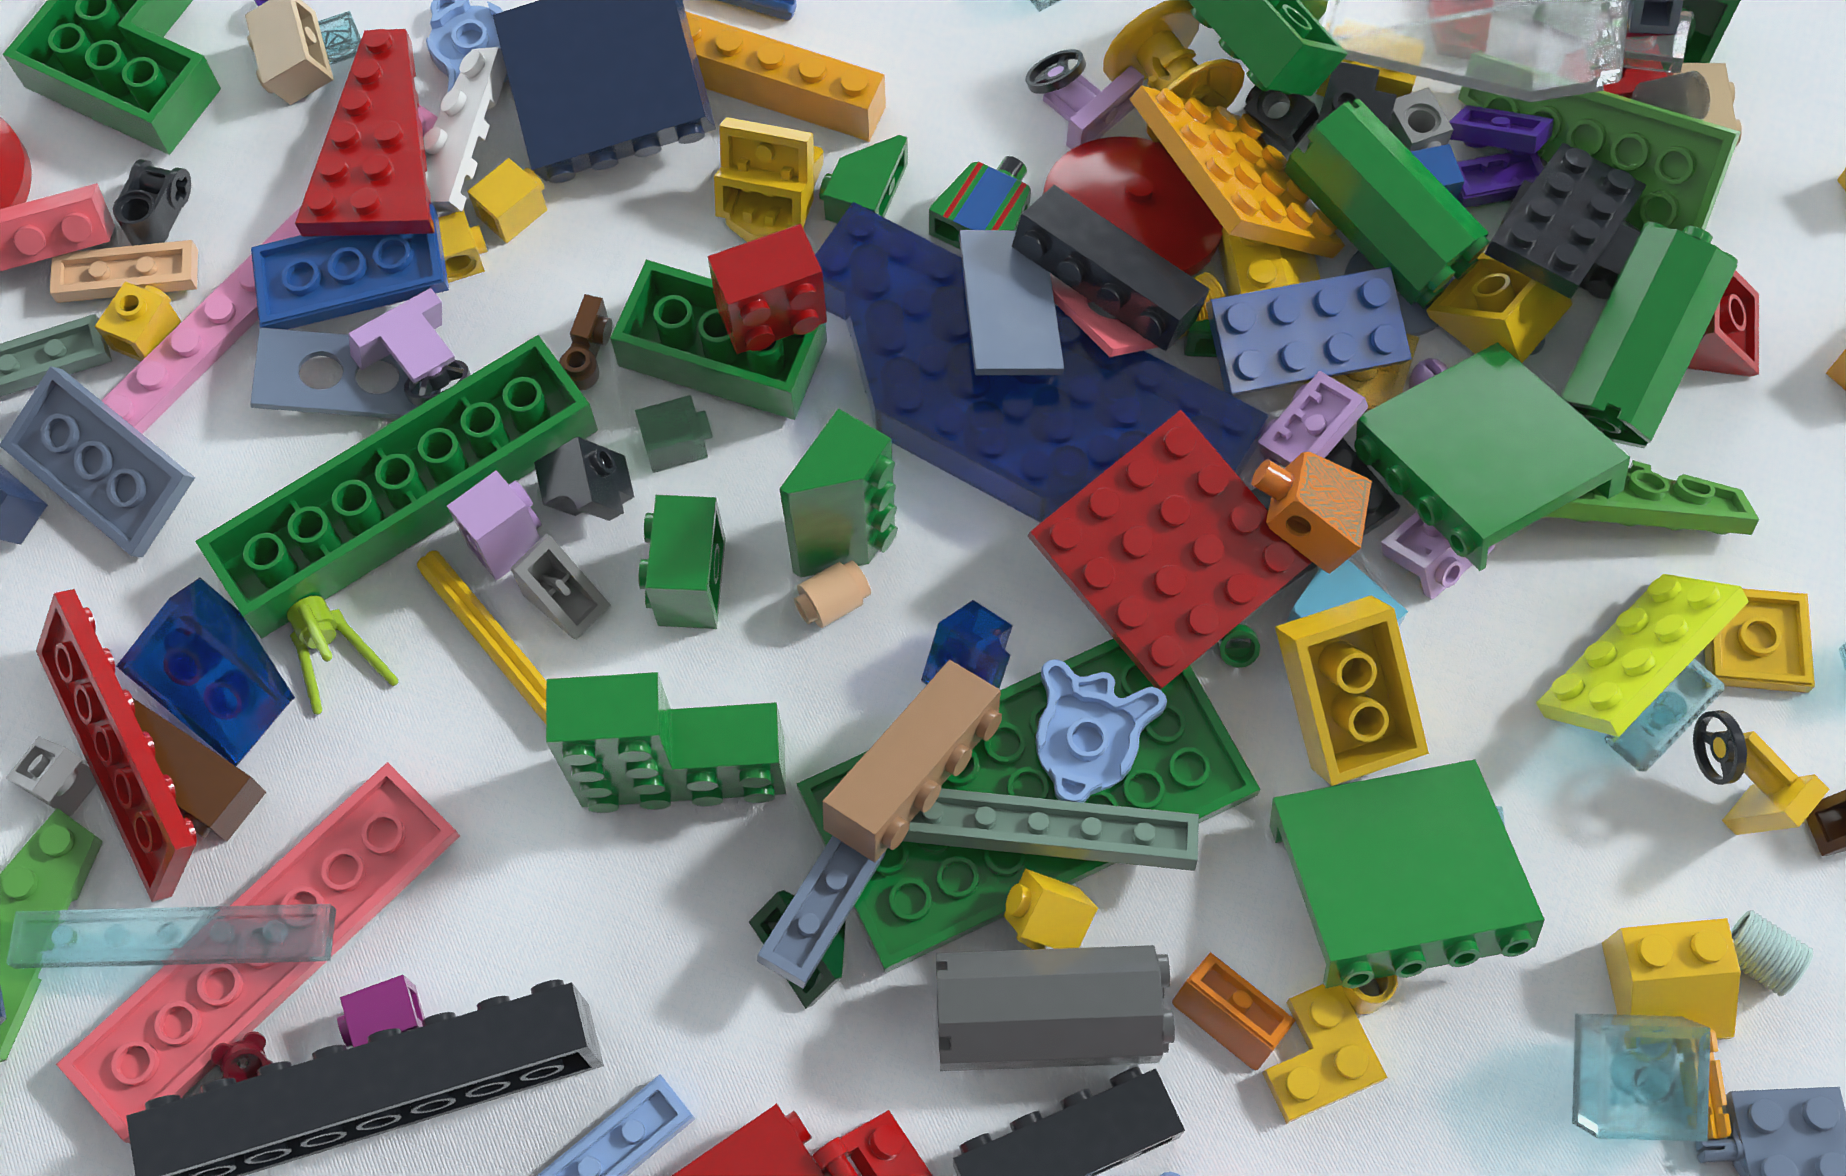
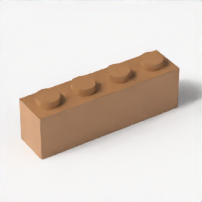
(912, 761)

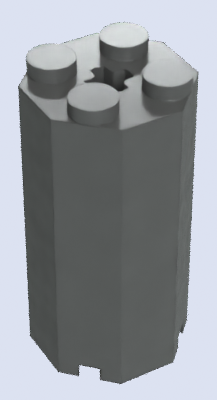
(1052, 1008)

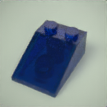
(209, 671)

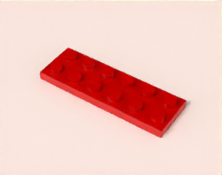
(115, 746)

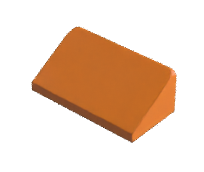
(1233, 1011)

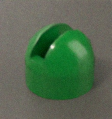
(1239, 653)

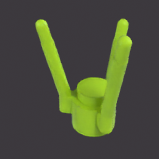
(316, 628)

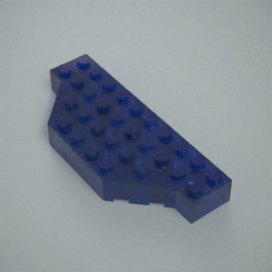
(1007, 435)

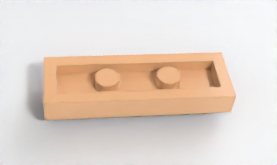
(103, 271)

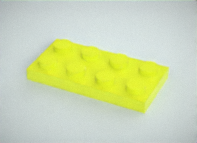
(1641, 653)

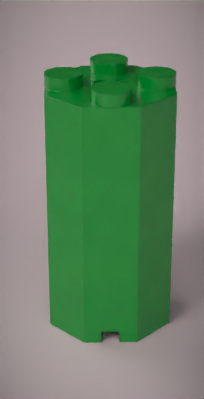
(1387, 203)
(1648, 332)

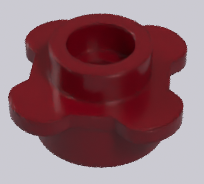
(228, 1055)

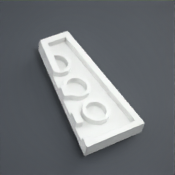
(462, 126)

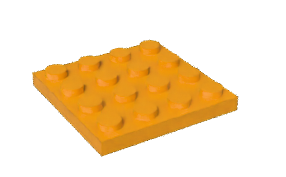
(1237, 173)

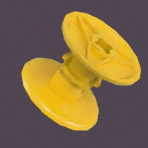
(1158, 49)

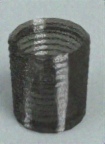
(1679, 93)

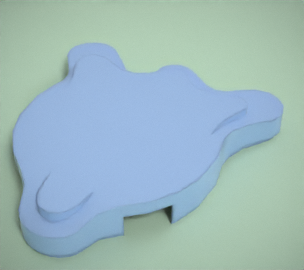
(457, 31)
(1089, 733)

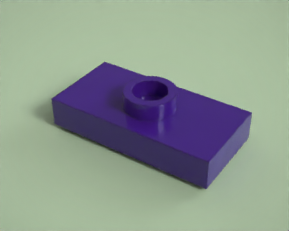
(1496, 177)

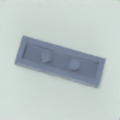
(817, 912)

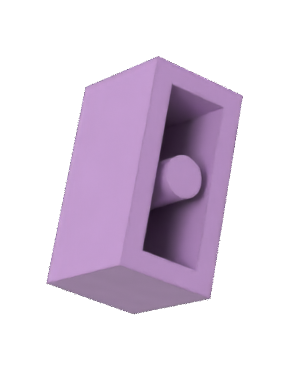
(496, 522)

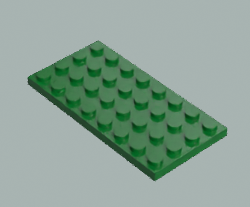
(942, 892)

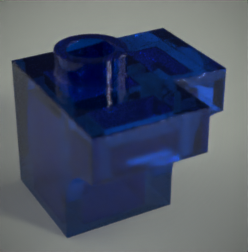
(974, 641)

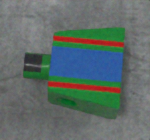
(981, 201)

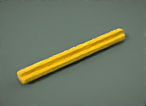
(485, 630)

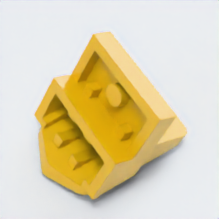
(765, 177)

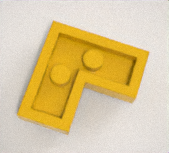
(1337, 1059)

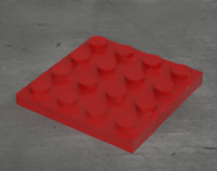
(1168, 549)

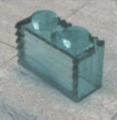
(1667, 717)

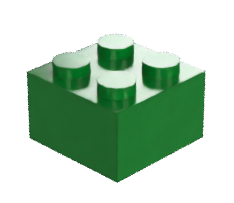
(684, 561)

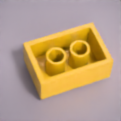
(1352, 689)

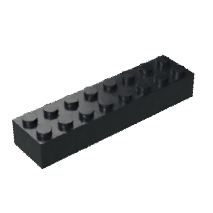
(369, 1087)

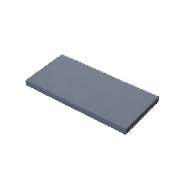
(1008, 307)

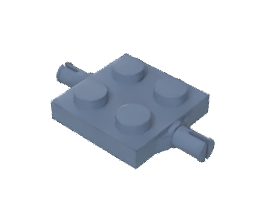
(1783, 1133)

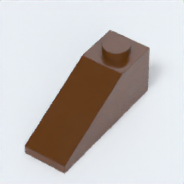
(206, 785)

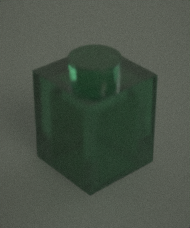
(674, 433)

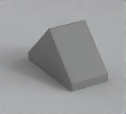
(558, 587)

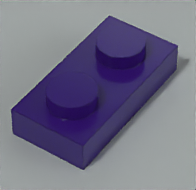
(1501, 129)

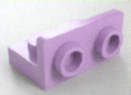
(1313, 421)
(1426, 554)

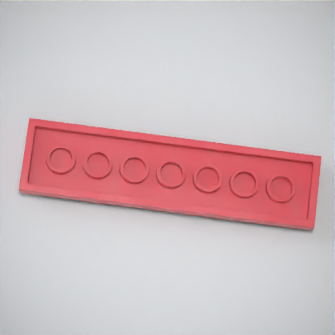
(170, 1025)

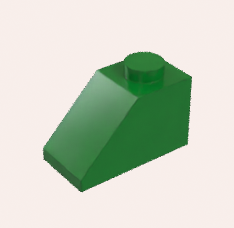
(865, 178)

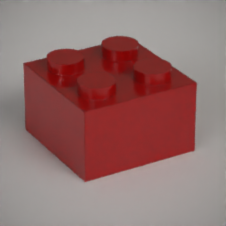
(768, 289)

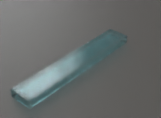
(172, 936)

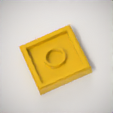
(1765, 644)

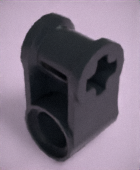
(151, 202)

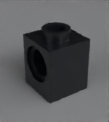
(1289, 128)

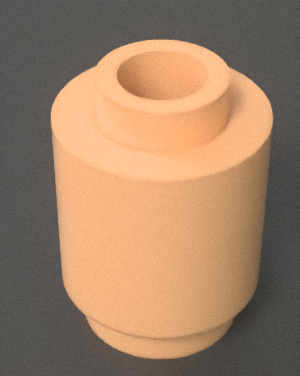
(832, 593)

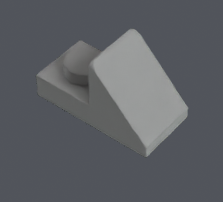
(53, 775)

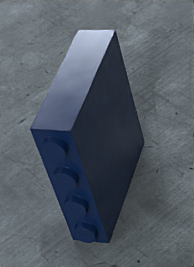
(602, 81)

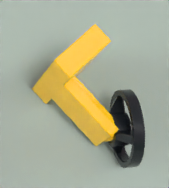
(1777, 796)

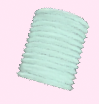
(1769, 953)

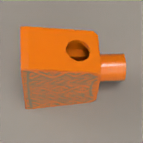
(1316, 507)

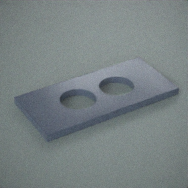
(280, 388)

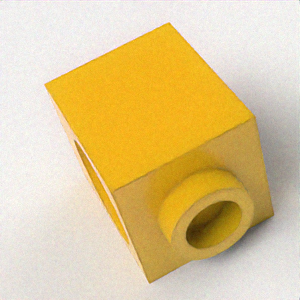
(461, 246)

